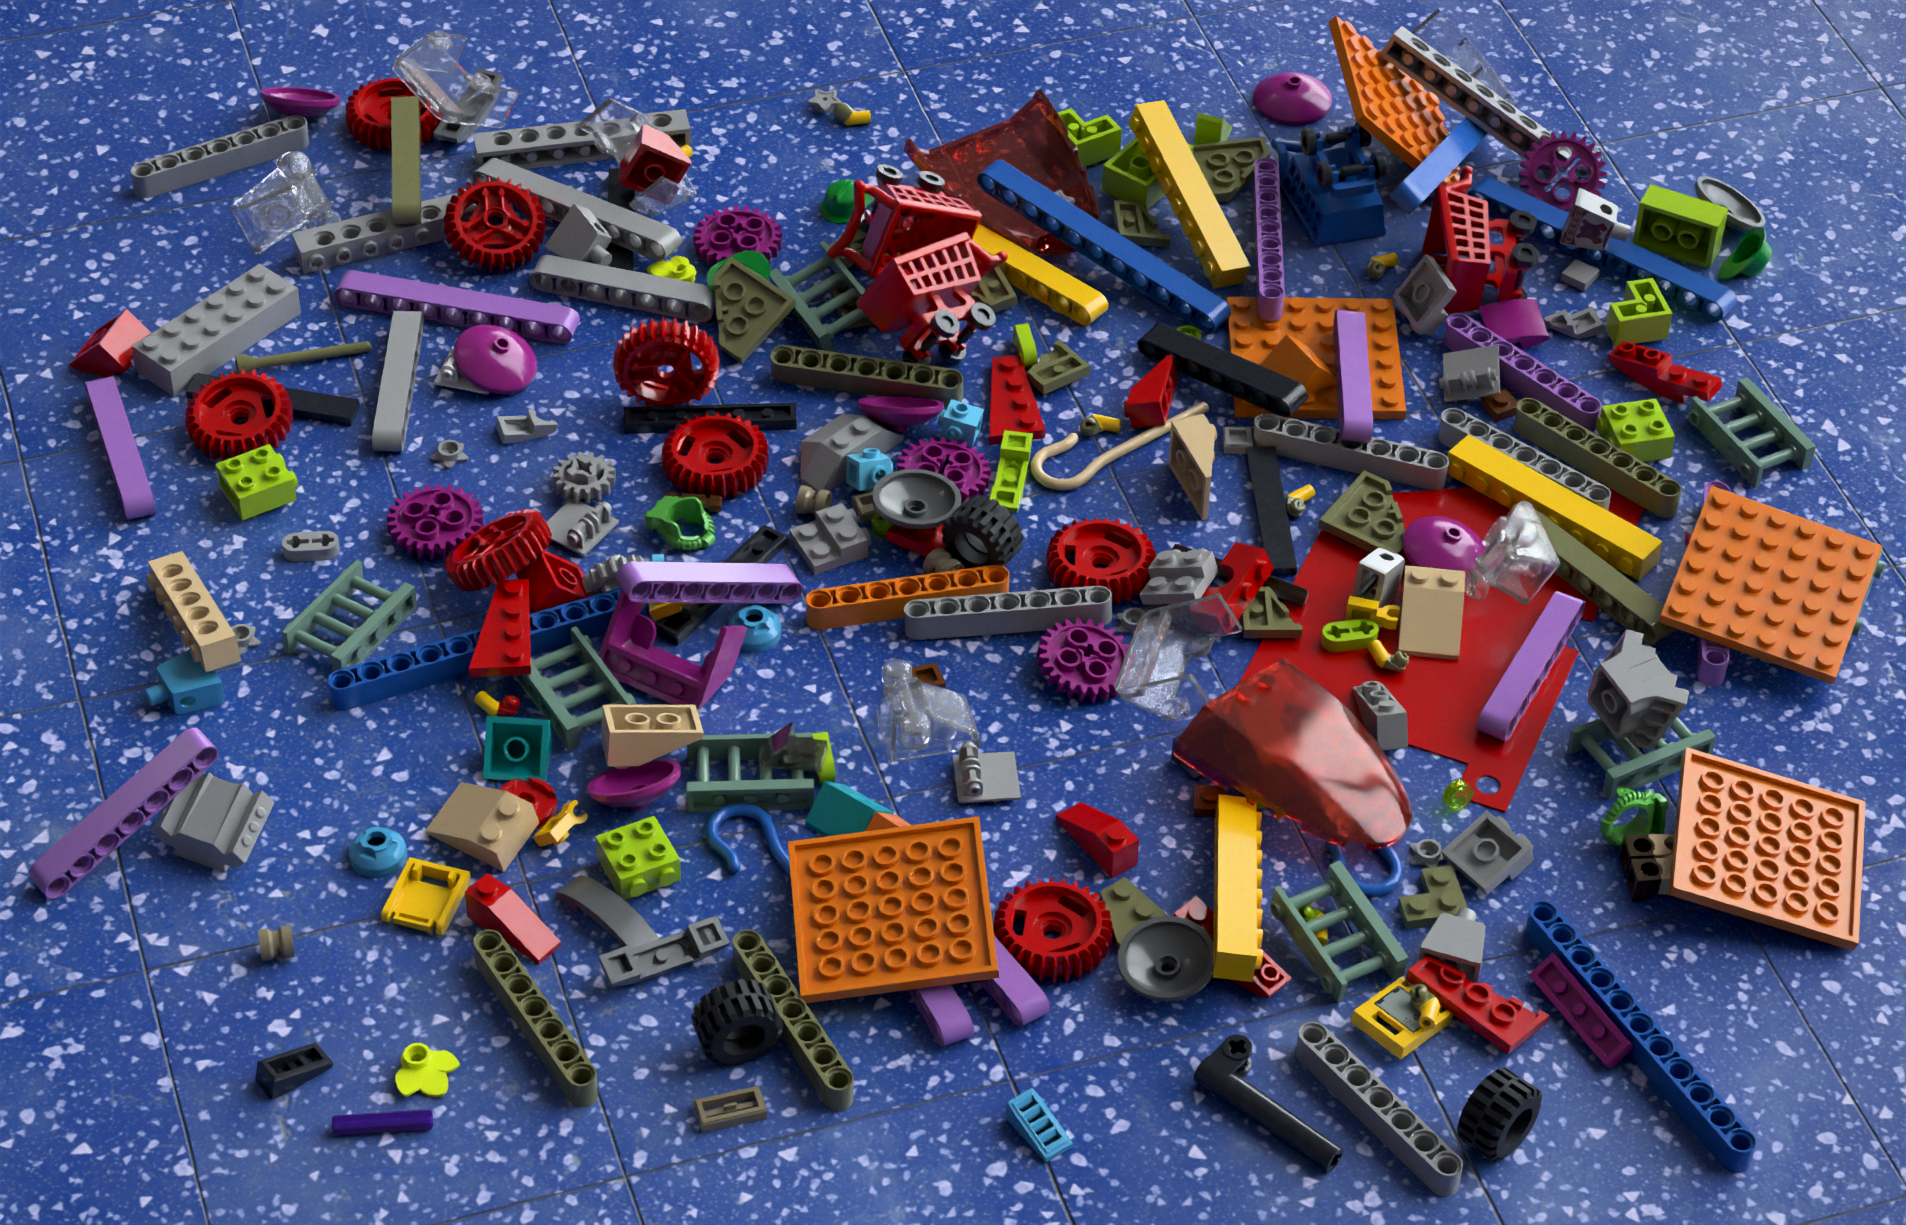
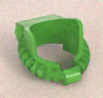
(674, 508)
(1649, 817)

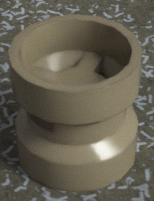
(811, 501)
(940, 561)
(276, 943)

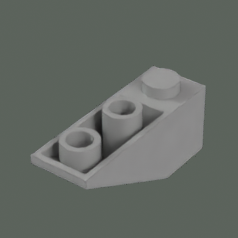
(1382, 715)

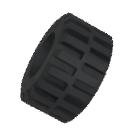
(982, 533)
(737, 1022)
(1499, 1114)

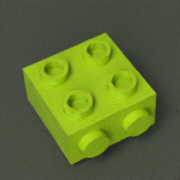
(1637, 429)
(256, 481)
(638, 858)

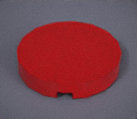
(537, 793)

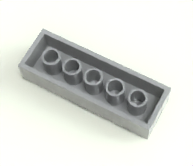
(216, 329)

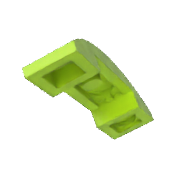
(1012, 469)

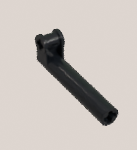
(1224, 1076)

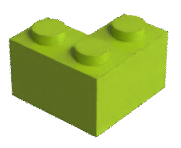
(1094, 139)
(1641, 314)

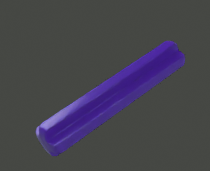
(382, 1122)

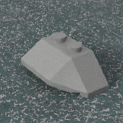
(827, 448)

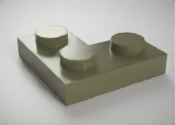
(1440, 896)

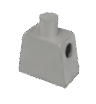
(581, 237)
(1381, 572)
(1457, 942)

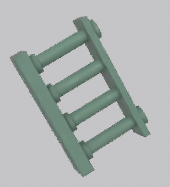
(811, 318)
(1762, 413)
(363, 639)
(555, 708)
(1642, 767)
(762, 793)
(1354, 908)

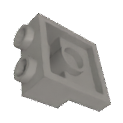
(1425, 296)
(831, 539)
(1179, 576)
(1489, 852)

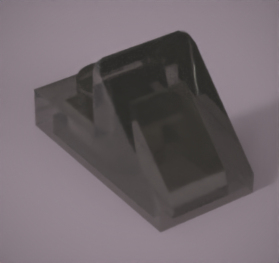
(793, 753)

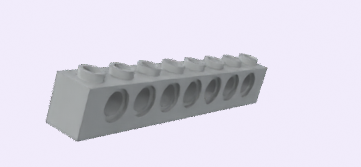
(1465, 93)
(564, 142)
(372, 236)

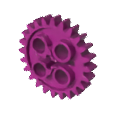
(1545, 158)
(735, 232)
(964, 466)
(433, 520)
(1082, 659)

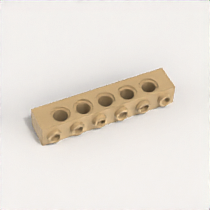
(193, 612)

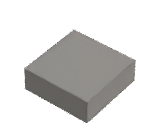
(1579, 275)
(1237, 439)

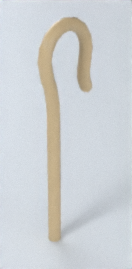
(1105, 458)

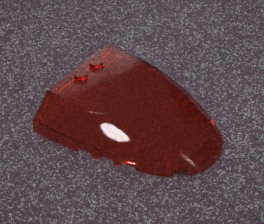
(1033, 143)
(1301, 756)

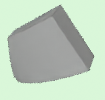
(1578, 325)
(523, 428)

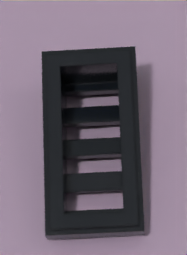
(276, 1082)

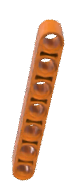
(886, 598)

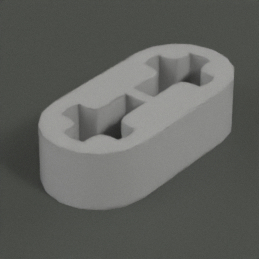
(310, 546)

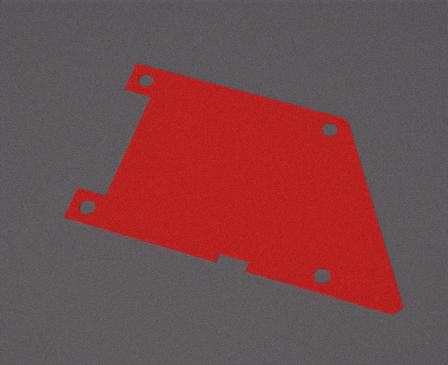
(1437, 693)

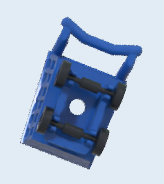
(1342, 209)

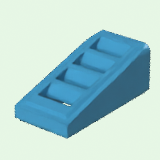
(1027, 1107)

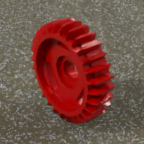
(370, 113)
(478, 234)
(665, 345)
(234, 396)
(715, 439)
(1106, 543)
(498, 550)
(1057, 907)

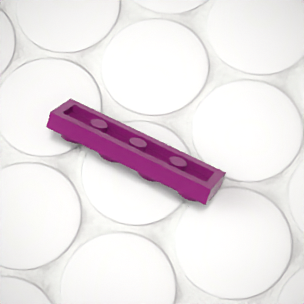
(1581, 1011)

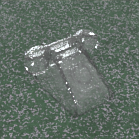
(283, 203)
(1514, 557)
(921, 717)

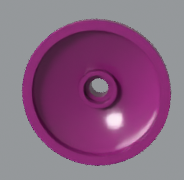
(1292, 98)
(299, 101)
(495, 359)
(900, 410)
(1441, 544)
(635, 785)

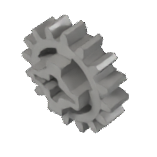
(584, 477)
(603, 574)

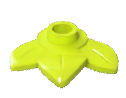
(676, 268)
(424, 1071)

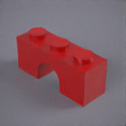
(1247, 571)

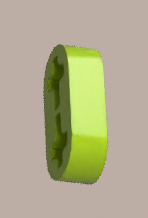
(1025, 344)
(1349, 635)
(828, 771)

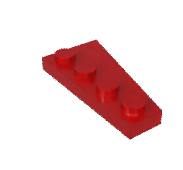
(1012, 401)
(505, 635)
(1492, 1016)

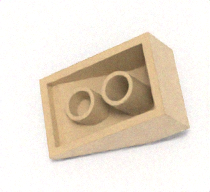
(1192, 458)
(1431, 612)
(646, 732)
(485, 823)

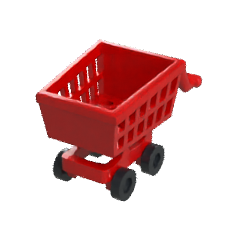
(886, 228)
(1462, 228)
(934, 299)

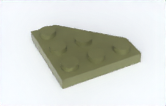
(1229, 164)
(746, 308)
(1366, 516)

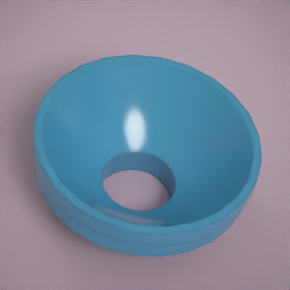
(761, 634)
(377, 860)

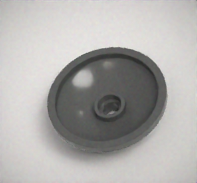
(1742, 212)
(916, 499)
(1166, 945)

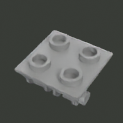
(1471, 373)
(581, 526)
(985, 775)

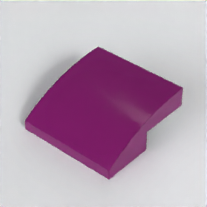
(1515, 321)

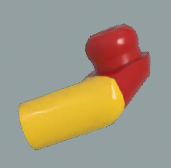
(507, 708)

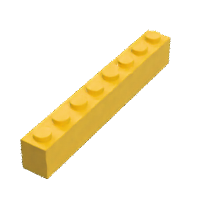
(1189, 194)
(1593, 526)
(1235, 889)

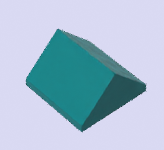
(517, 748)
(841, 810)

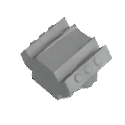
(1635, 692)
(213, 822)

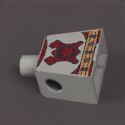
(1592, 222)

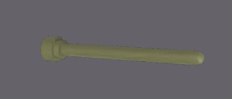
(249, 363)

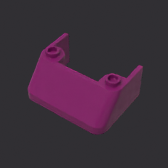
(636, 662)

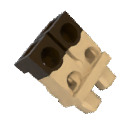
(1646, 864)

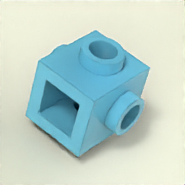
(960, 422)
(867, 468)

